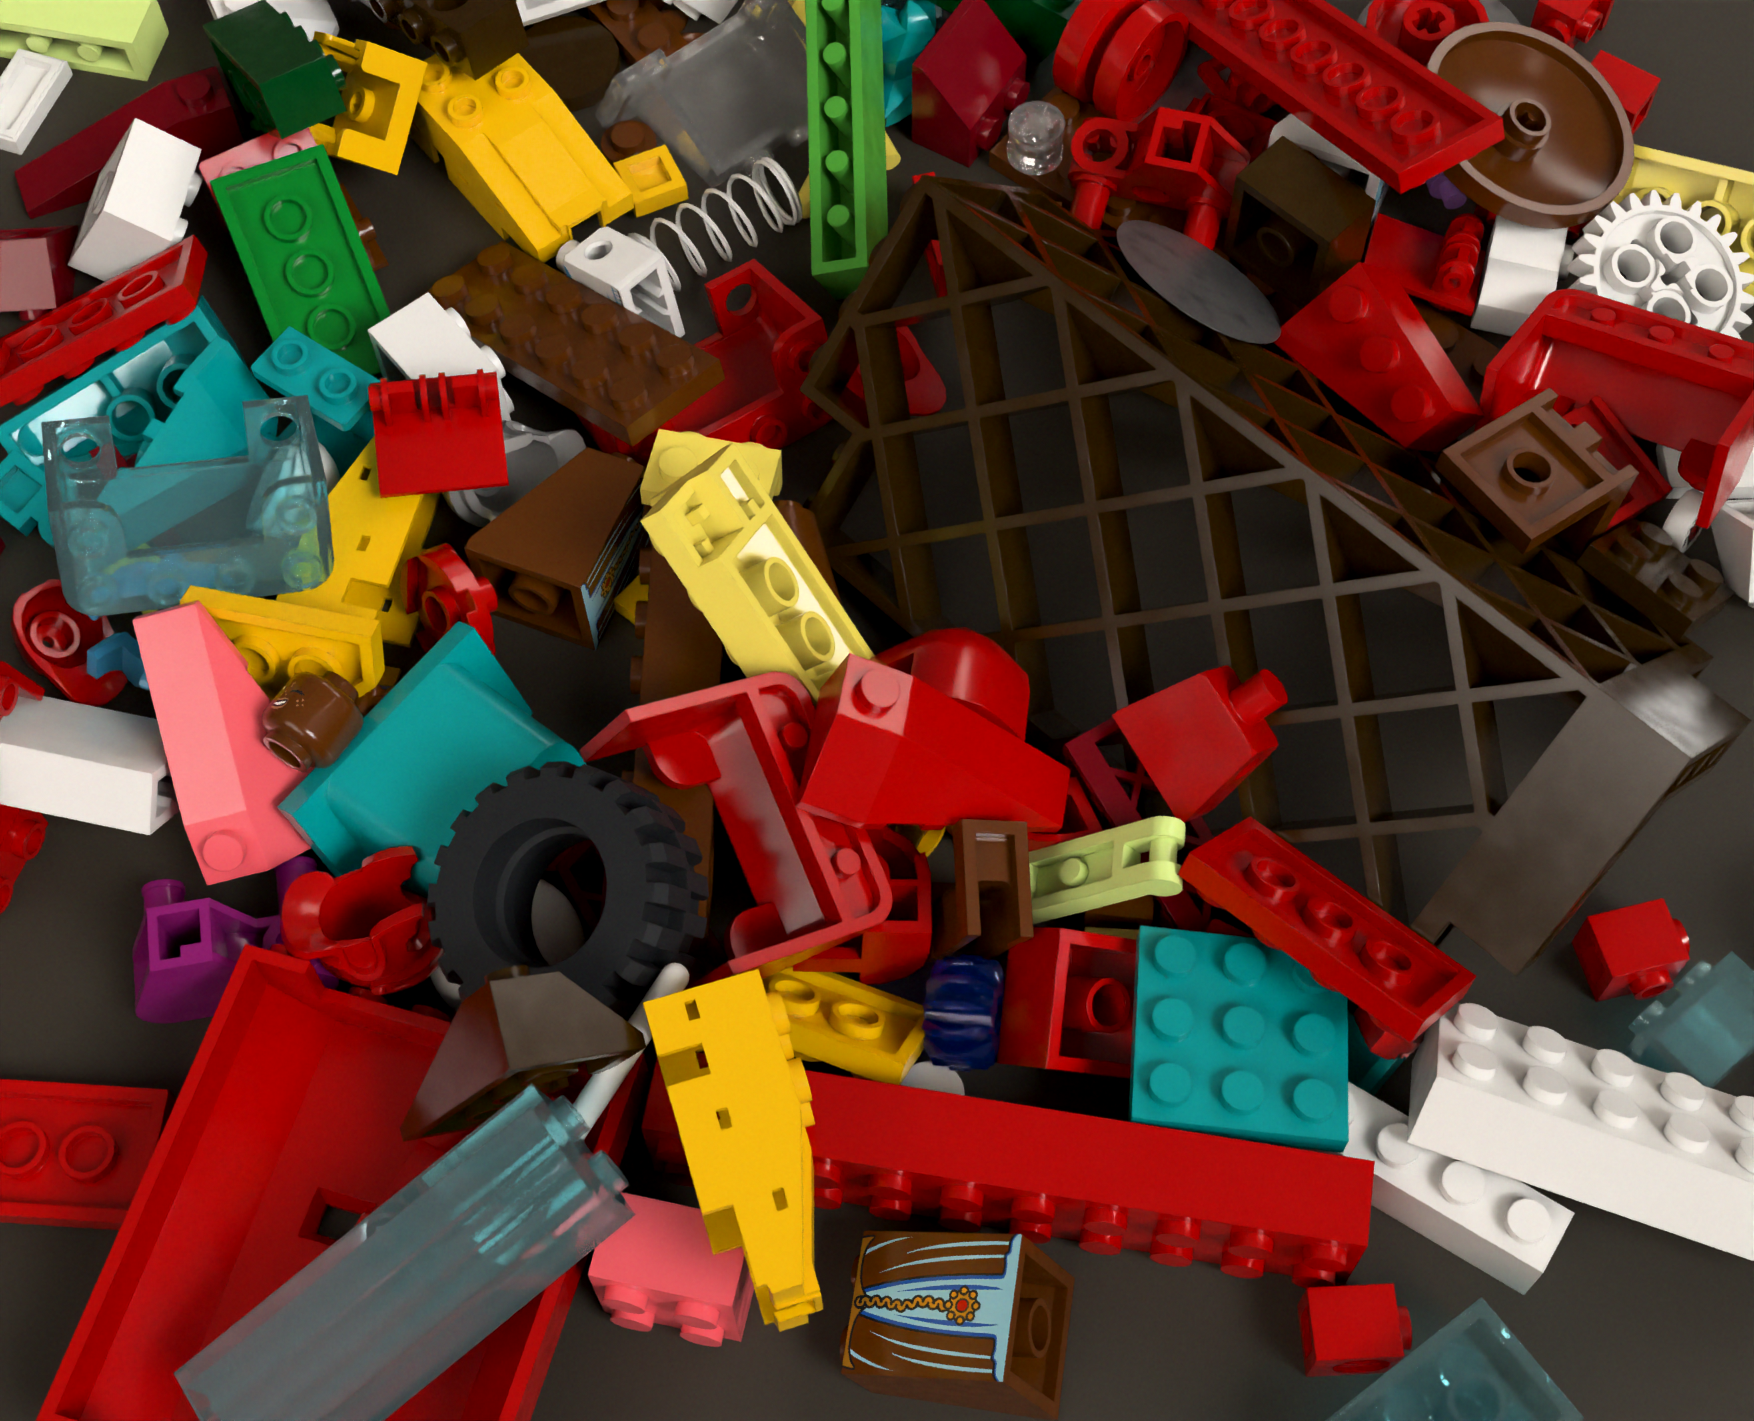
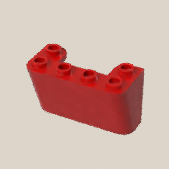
(764, 365)

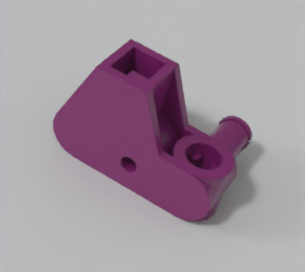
(193, 946)

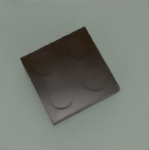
(1657, 577)

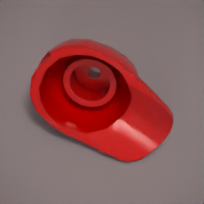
(47, 616)

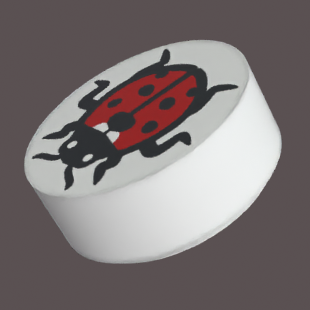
(1682, 519)

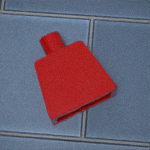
(1203, 735)

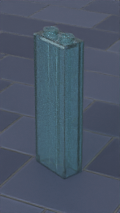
(419, 1275)

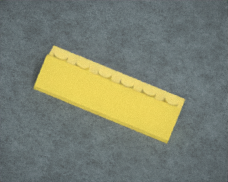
(751, 573)

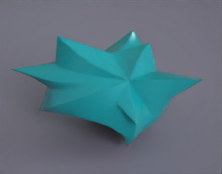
(903, 39)

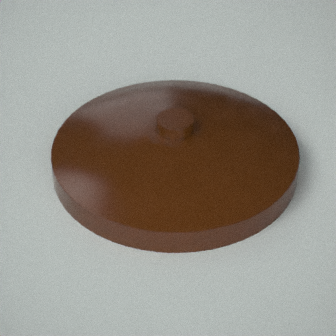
(1562, 124)

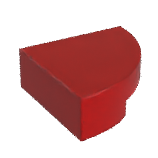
(1381, 1042)

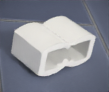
(1518, 274)

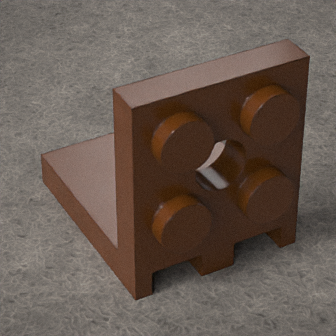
(1538, 477)

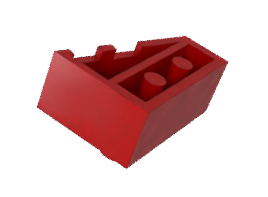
(1382, 359)

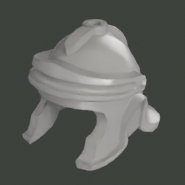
(529, 460)

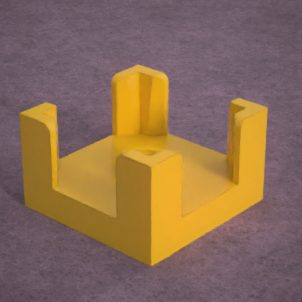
(378, 102)

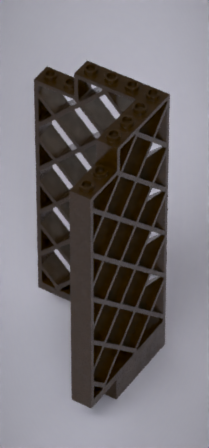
(1375, 523)

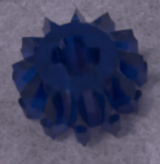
(963, 1012)

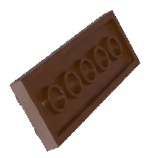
(577, 343)

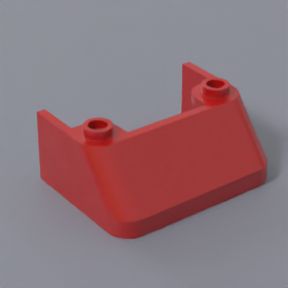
(1651, 371)
(807, 872)

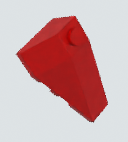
(910, 755)

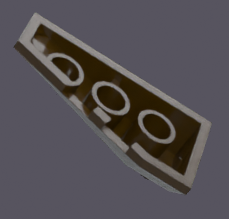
(514, 1036)

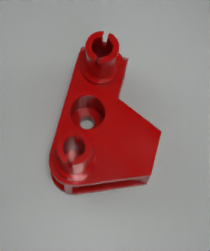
(1164, 153)

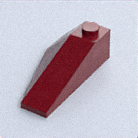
(186, 106)

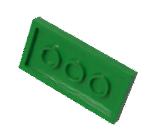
(304, 253)

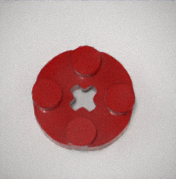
(447, 592)

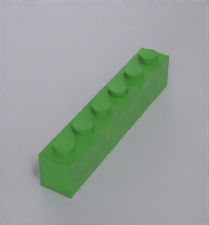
(845, 139)

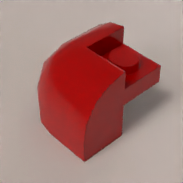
(969, 671)
(904, 938)

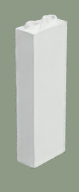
(86, 765)

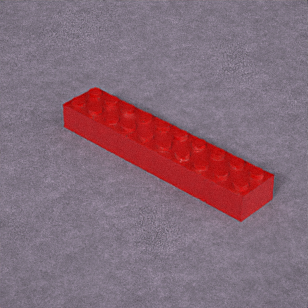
(1070, 1178)

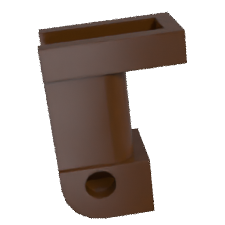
(991, 894)

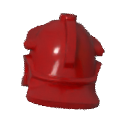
(363, 923)

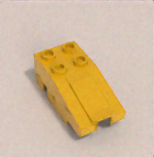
(516, 154)
(369, 548)
(756, 1160)

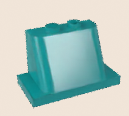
(422, 761)

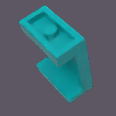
(334, 391)

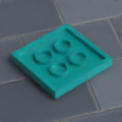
(1236, 1042)

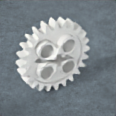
(1662, 278)

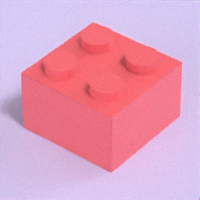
(667, 1275)

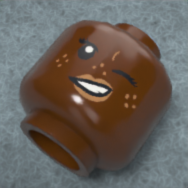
(312, 720)

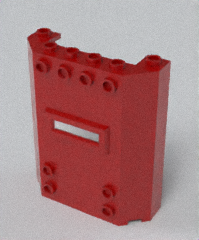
(276, 1122)

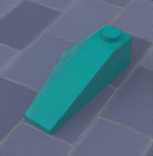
(124, 384)
(209, 413)

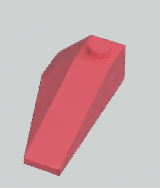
(215, 745)

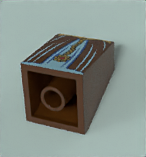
(566, 548)
(959, 1321)

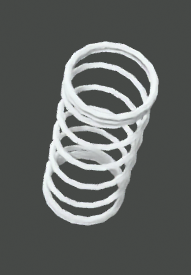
(760, 189)

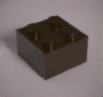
(1296, 222)

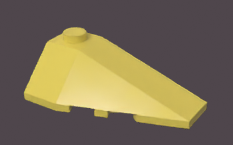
(1717, 187)

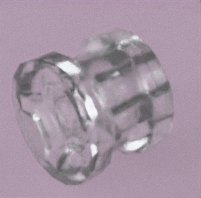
(1046, 128)

